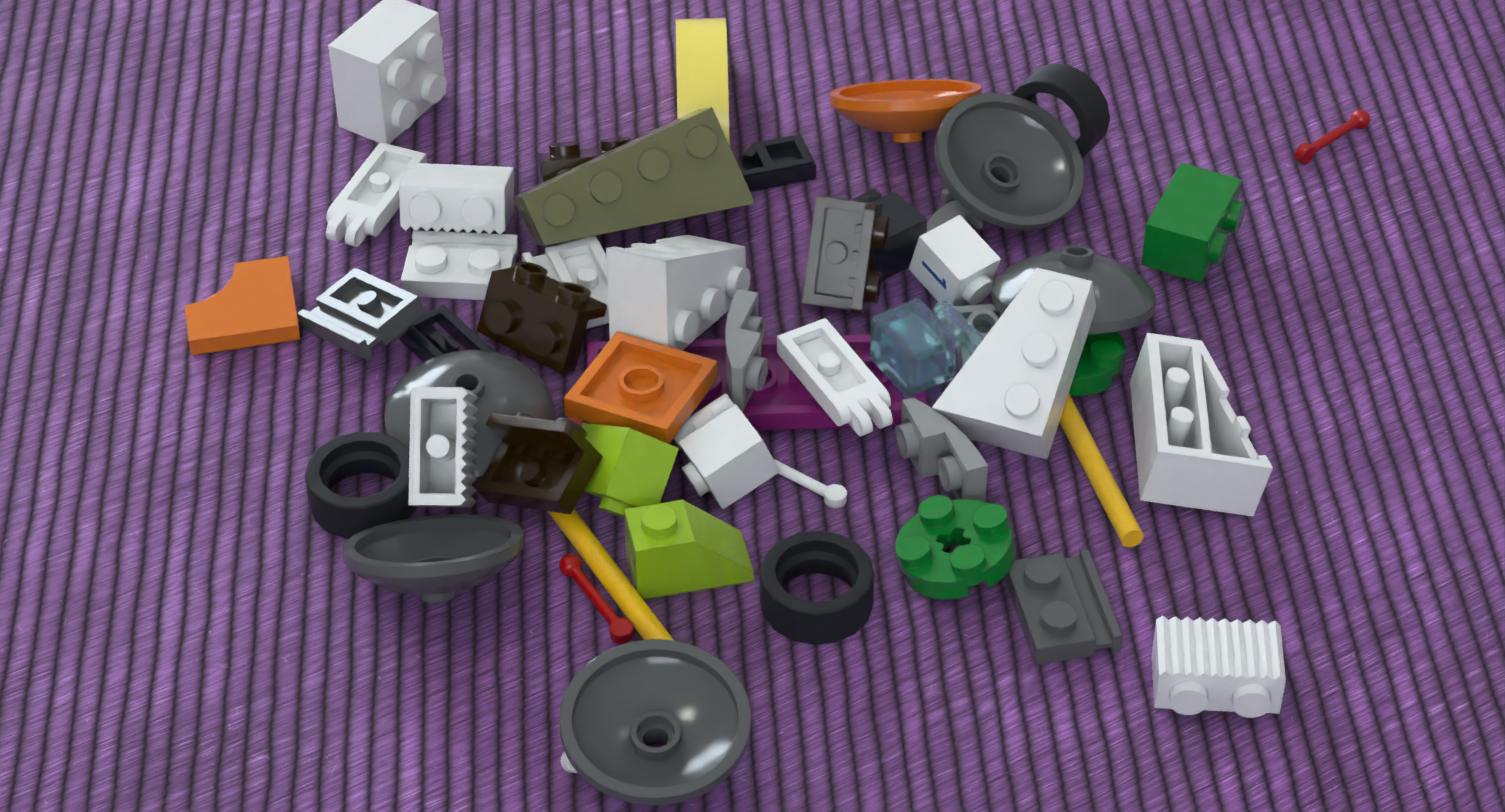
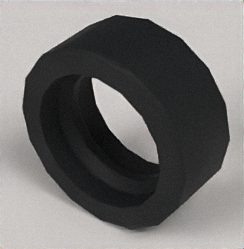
(1078, 93)
(352, 456)
(822, 620)

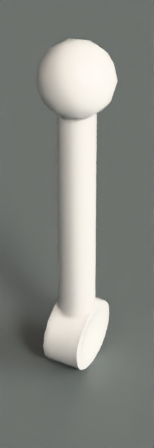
(834, 495)

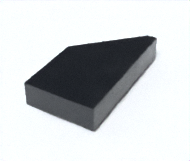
(777, 163)

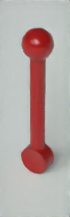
(1305, 152)
(620, 628)

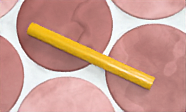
(1100, 476)
(610, 576)

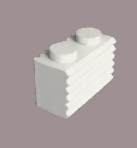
(456, 197)
(441, 447)
(1218, 666)

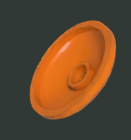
(901, 106)

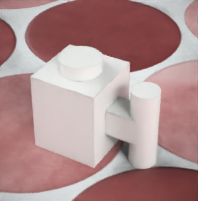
(724, 452)

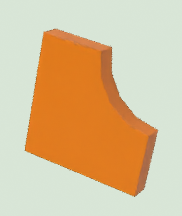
(248, 312)

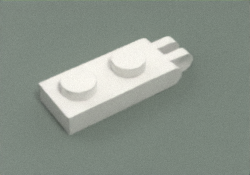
(370, 195)
(836, 376)

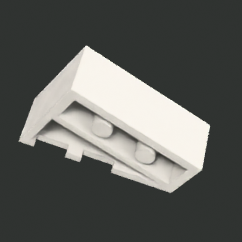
(673, 287)
(1024, 366)
(1187, 434)

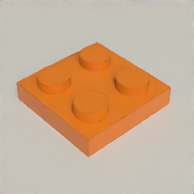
(641, 387)

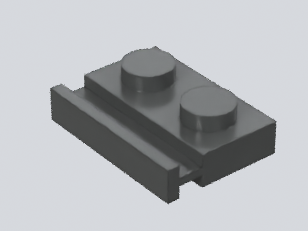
(361, 313)
(1062, 607)

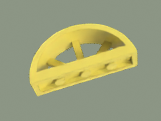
(702, 68)

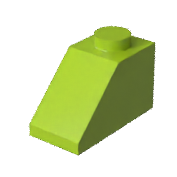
(631, 468)
(682, 550)

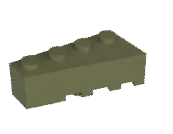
(648, 181)

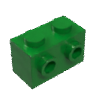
(1193, 223)

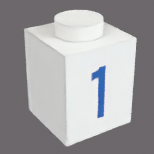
(955, 263)

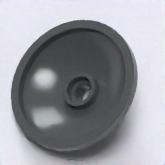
(1009, 161)
(1119, 292)
(496, 379)
(434, 553)
(648, 696)

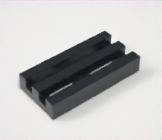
(428, 342)

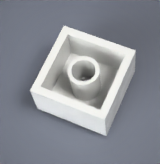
(387, 69)

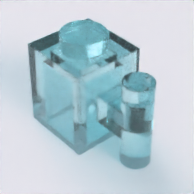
(920, 344)

